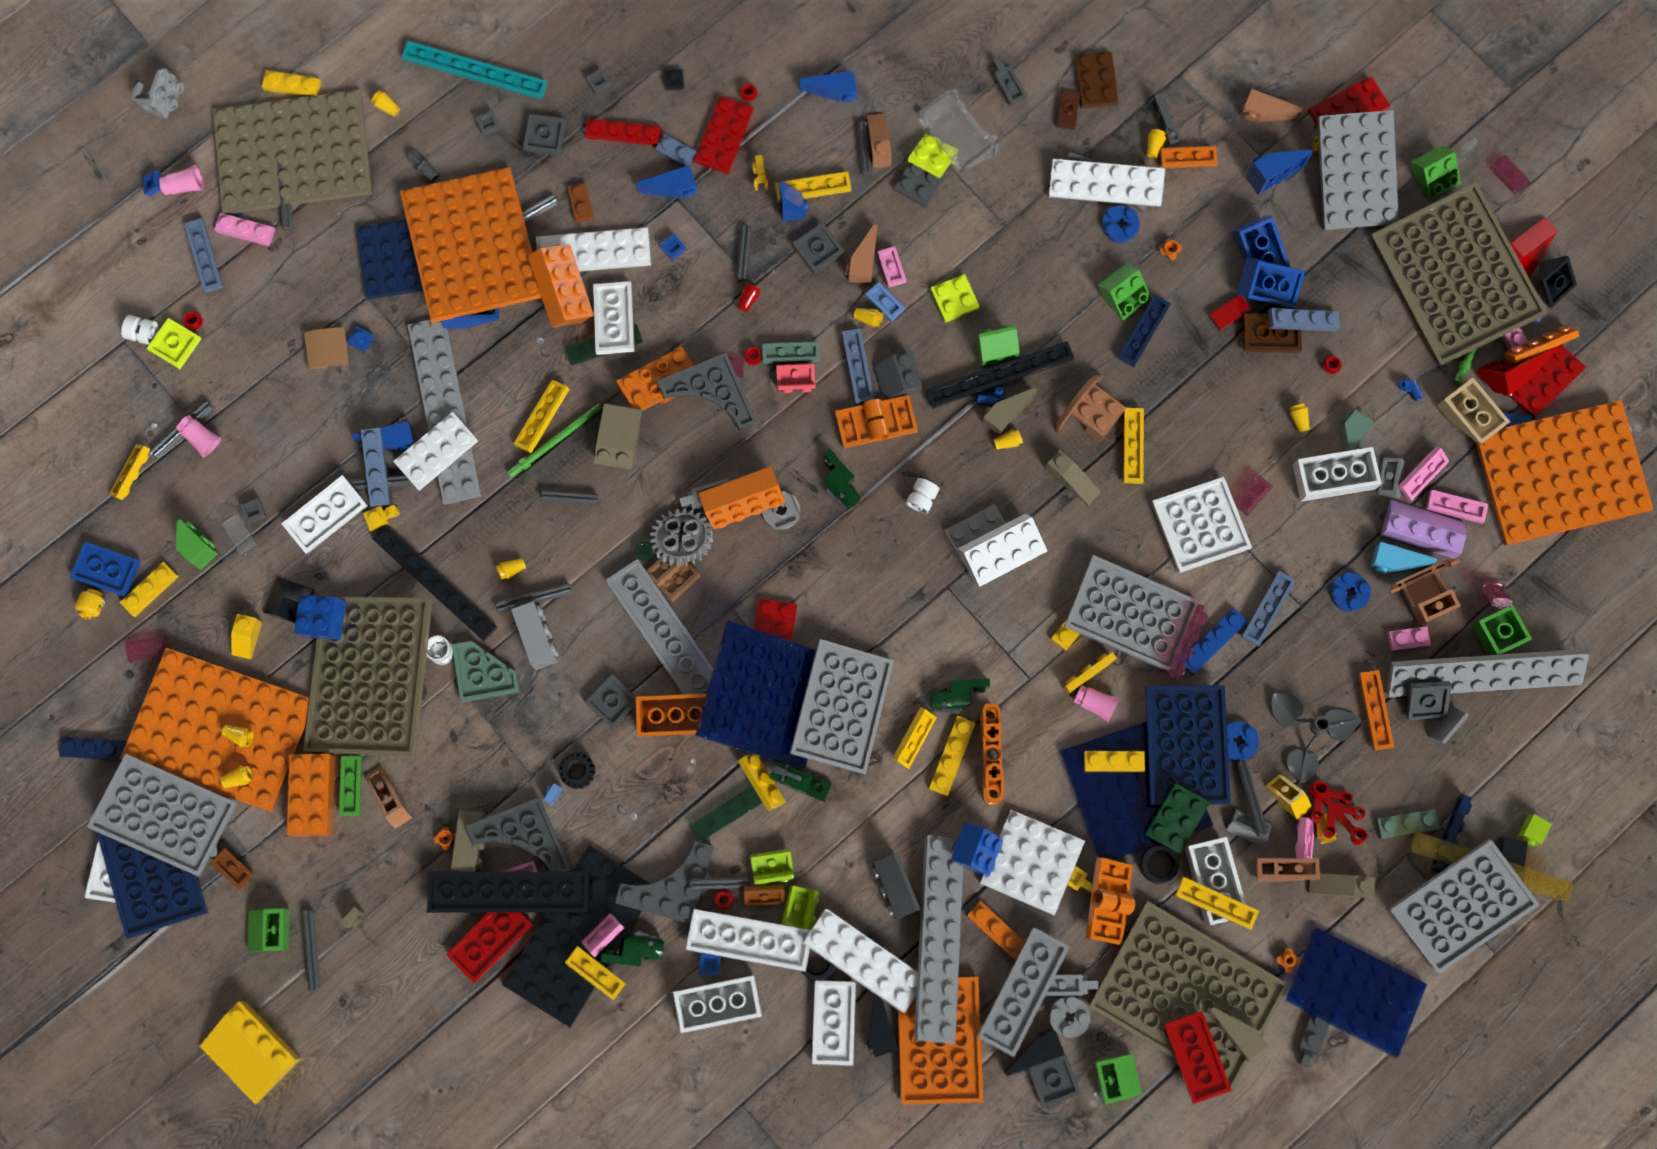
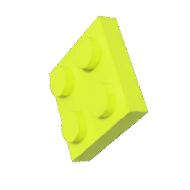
(930, 156)
(954, 298)
(174, 343)

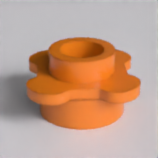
(1169, 243)
(446, 844)
(1282, 960)

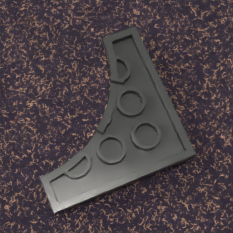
(715, 382)
(523, 827)
(671, 895)

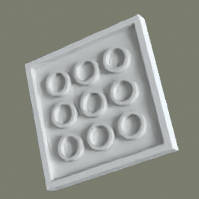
(1201, 525)
(1034, 862)

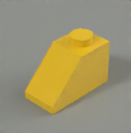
(244, 636)
(1289, 796)

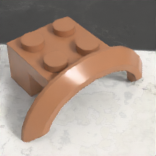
(1093, 409)
(1427, 592)

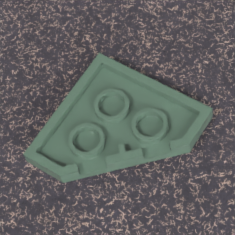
(481, 673)

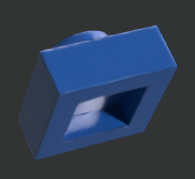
(151, 183)
(673, 247)
(360, 339)
(709, 964)

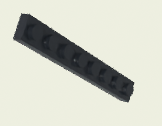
(999, 374)
(434, 583)

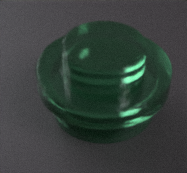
(644, 551)

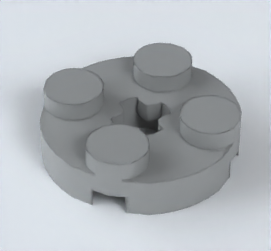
(790, 516)
(1069, 1005)

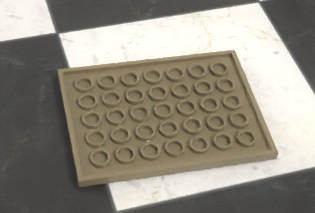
(312, 137)
(1458, 274)
(371, 679)
(1176, 971)

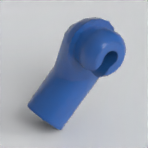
(1411, 387)
(993, 398)

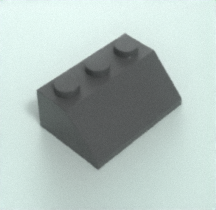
(895, 886)

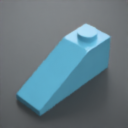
(1395, 559)

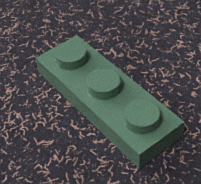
(790, 352)
(1407, 824)

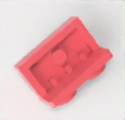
(795, 377)

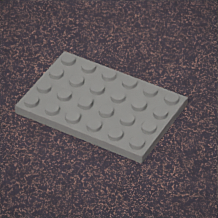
(1358, 169)
(1130, 613)
(841, 707)
(162, 815)
(1464, 906)

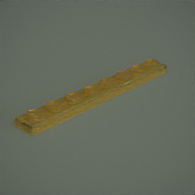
(1533, 880)

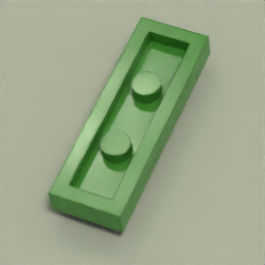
(350, 786)

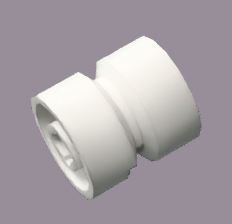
(137, 329)
(923, 494)
(439, 650)

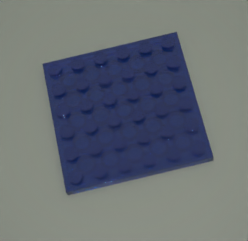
(756, 694)
(1116, 802)

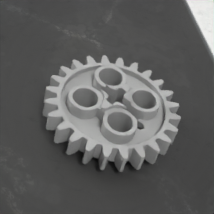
(700, 538)

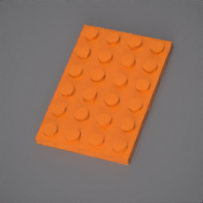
(943, 1070)

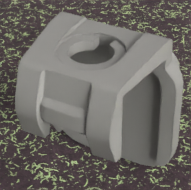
(162, 95)

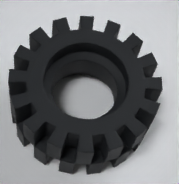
(588, 775)

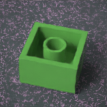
(1501, 631)

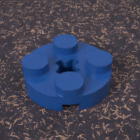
(1116, 214)
(1339, 593)
(1249, 737)

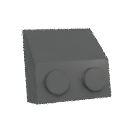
(898, 376)

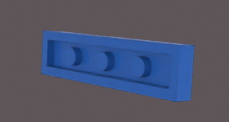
(1215, 640)

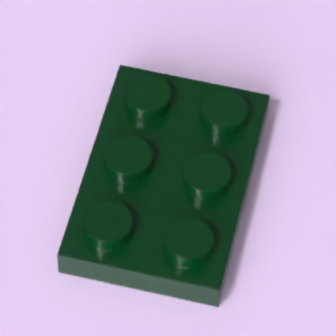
(1177, 817)

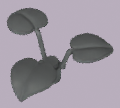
(1339, 723)

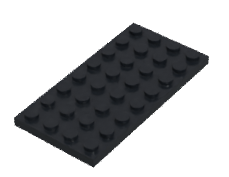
(541, 968)

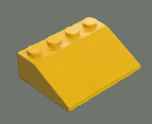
(249, 1051)

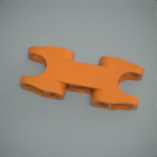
(988, 743)

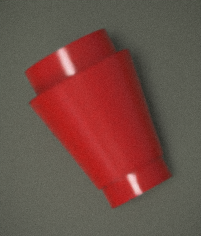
(748, 297)

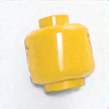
(89, 604)

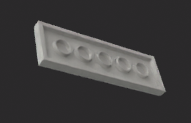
(1023, 992)

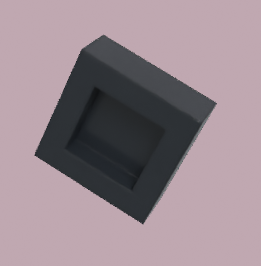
(674, 79)

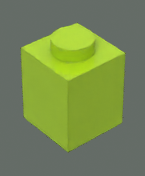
(1534, 830)

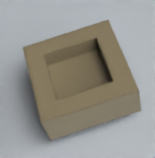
(353, 918)

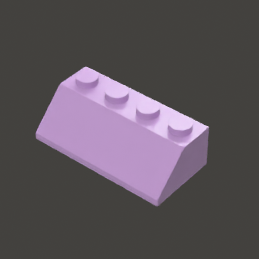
(1424, 529)

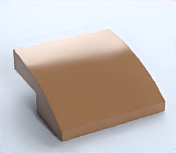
(326, 348)
(672, 579)

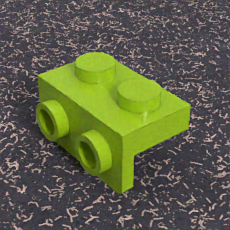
(772, 867)
(800, 907)

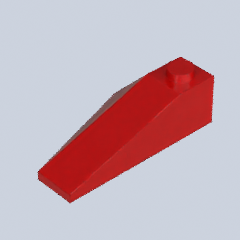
(1533, 244)
(1509, 376)

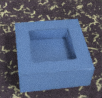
(552, 793)

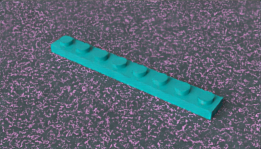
(474, 70)

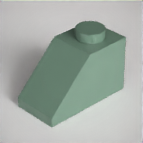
(1354, 429)

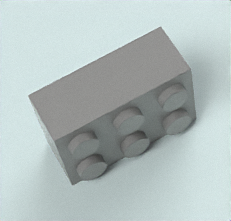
(535, 635)

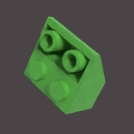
(1436, 171)
(1125, 291)
(997, 345)
(194, 545)
(268, 930)
(1117, 1078)

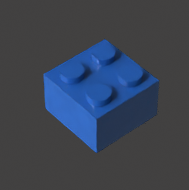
(320, 617)
(977, 849)

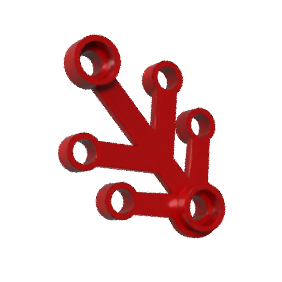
(1336, 811)

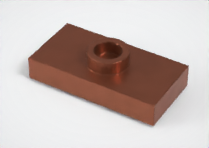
(1068, 110)

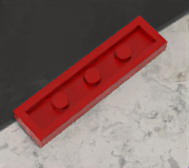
(622, 132)

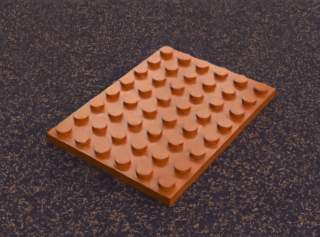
(470, 244)
(1564, 473)
(185, 719)

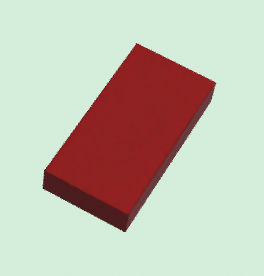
(1229, 313)

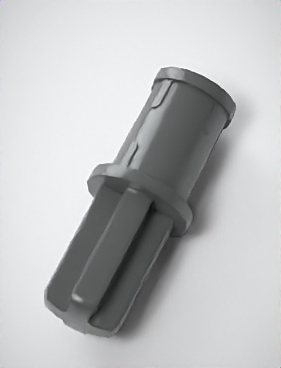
(422, 166)

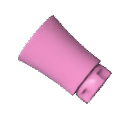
(182, 181)
(198, 436)
(1096, 702)

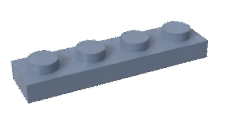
(203, 255)
(1304, 319)
(857, 366)
(375, 467)
(1268, 608)

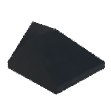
(1556, 278)
(285, 599)

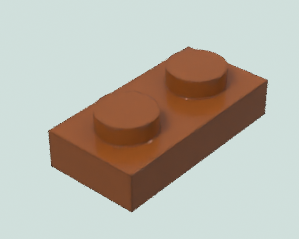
(580, 202)
(232, 868)
(764, 895)

